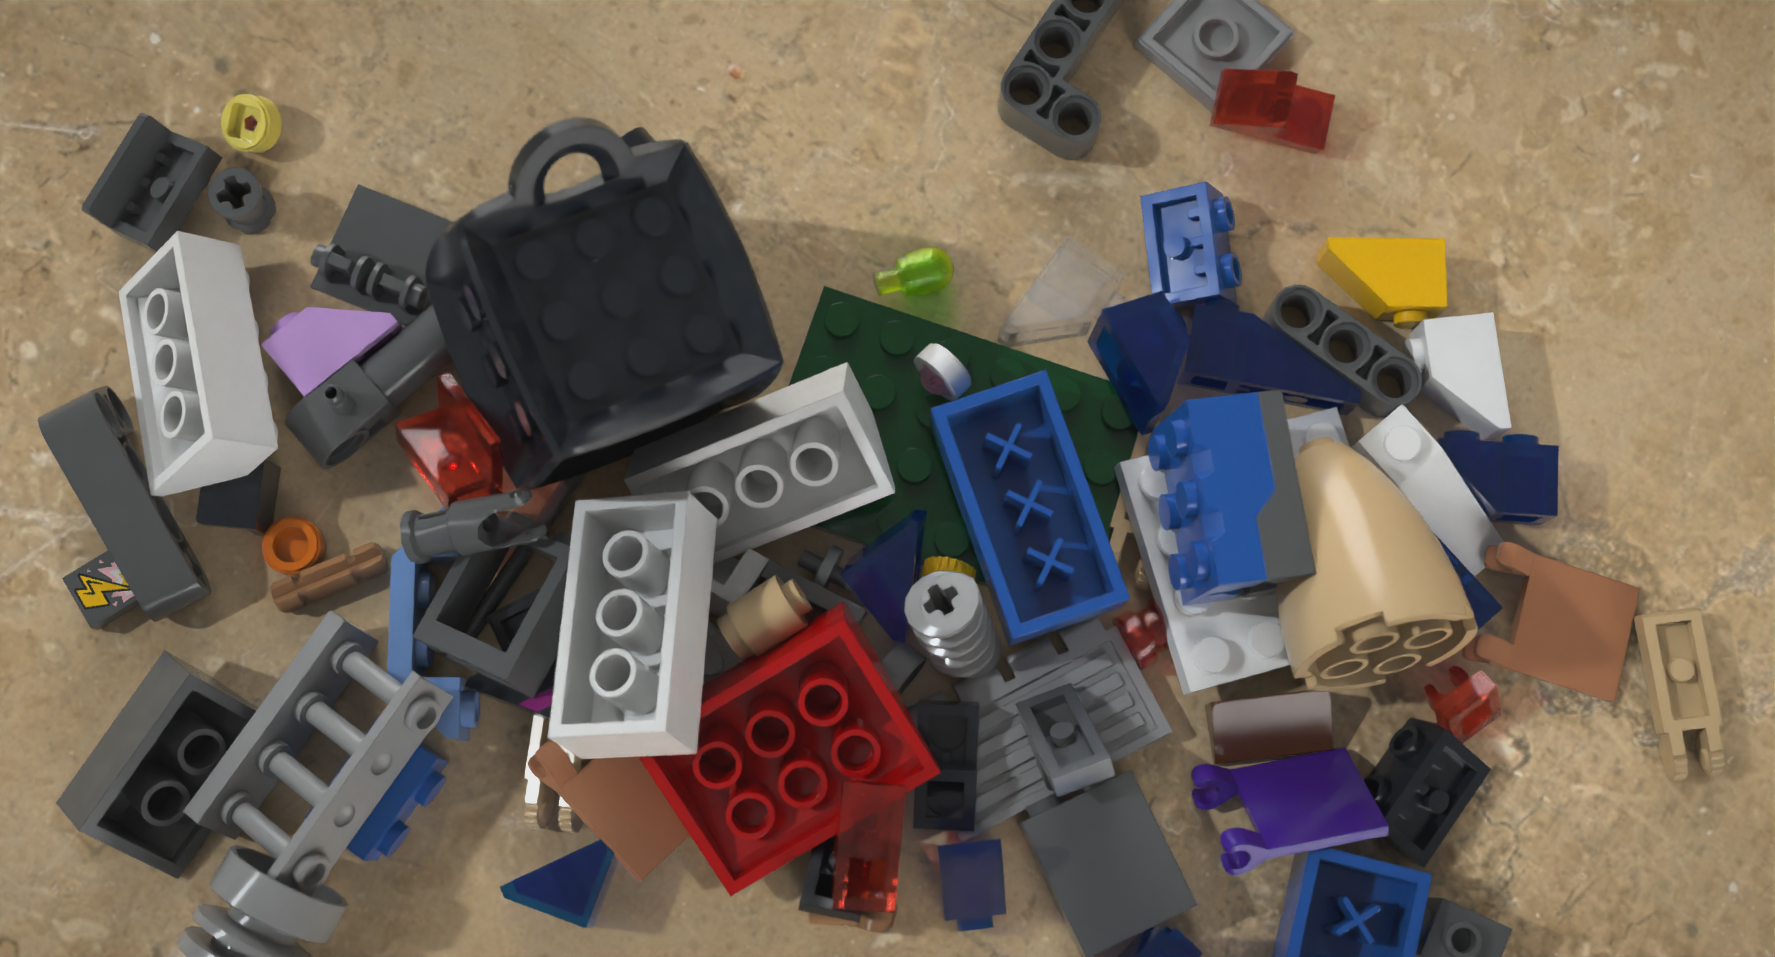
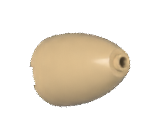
(1379, 579)

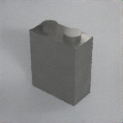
(1106, 863)

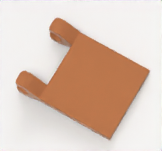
(1566, 624)
(617, 804)

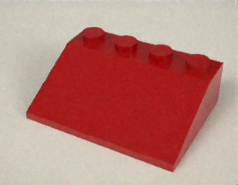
(780, 743)

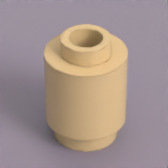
(764, 617)

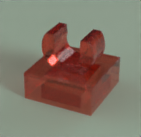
(1468, 706)

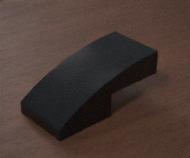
(952, 737)

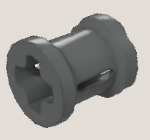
(225, 198)

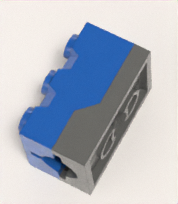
(1231, 497)

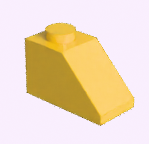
(1390, 276)

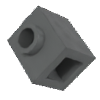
(1459, 932)

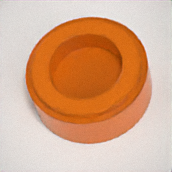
(293, 545)

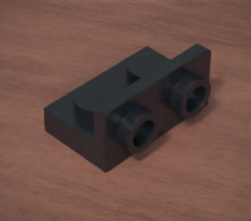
(1423, 787)

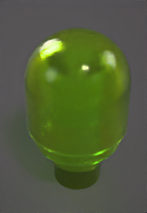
(917, 273)

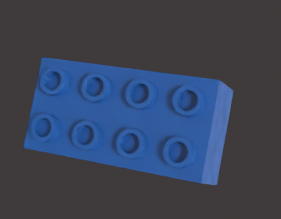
(1028, 508)
(1350, 907)

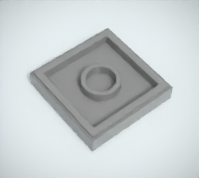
(1203, 37)

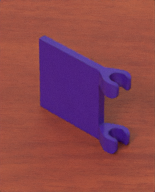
(1292, 806)

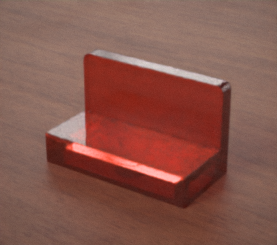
(453, 447)

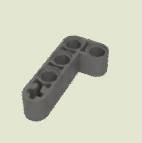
(1051, 78)
(113, 487)

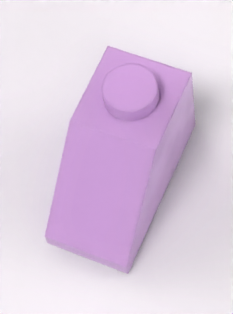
(323, 340)

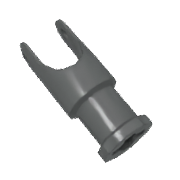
(466, 527)

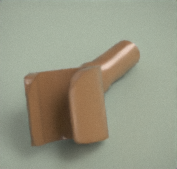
(870, 921)

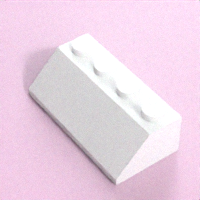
(197, 365)
(773, 461)

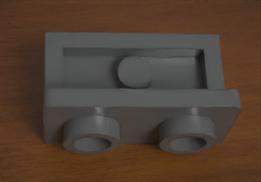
(151, 183)

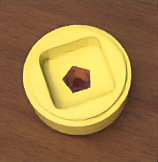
(251, 123)

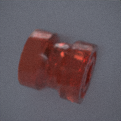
(1143, 633)

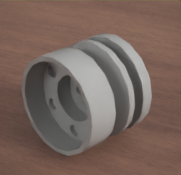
(262, 914)

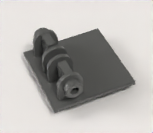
(379, 256)

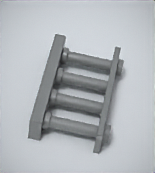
(282, 727)

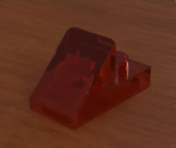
(1272, 108)
(868, 846)

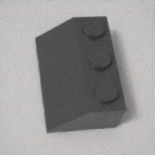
(154, 765)

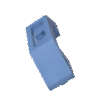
(410, 595)

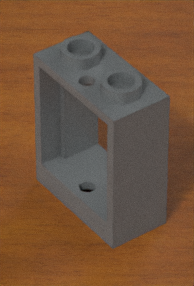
(537, 639)

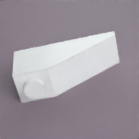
(1432, 484)

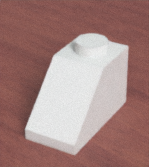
(1463, 370)

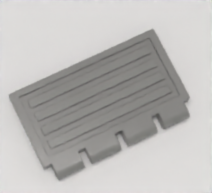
(1107, 686)

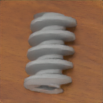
(953, 625)

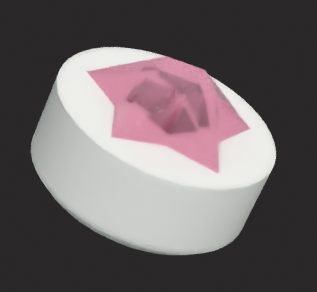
(942, 372)

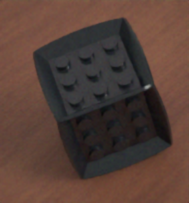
(599, 305)

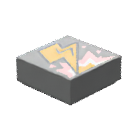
(100, 591)

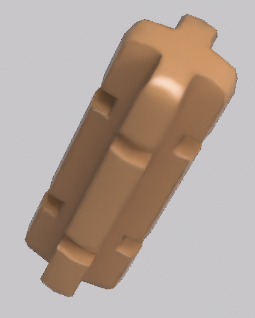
(329, 577)

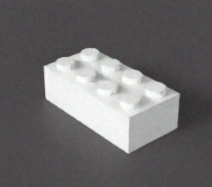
(634, 627)

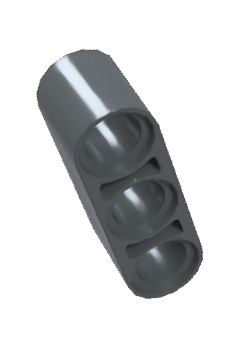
(1370, 352)

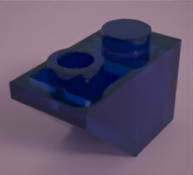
(1508, 478)

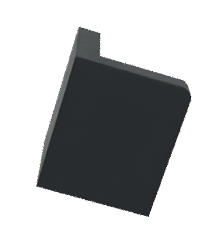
(241, 502)

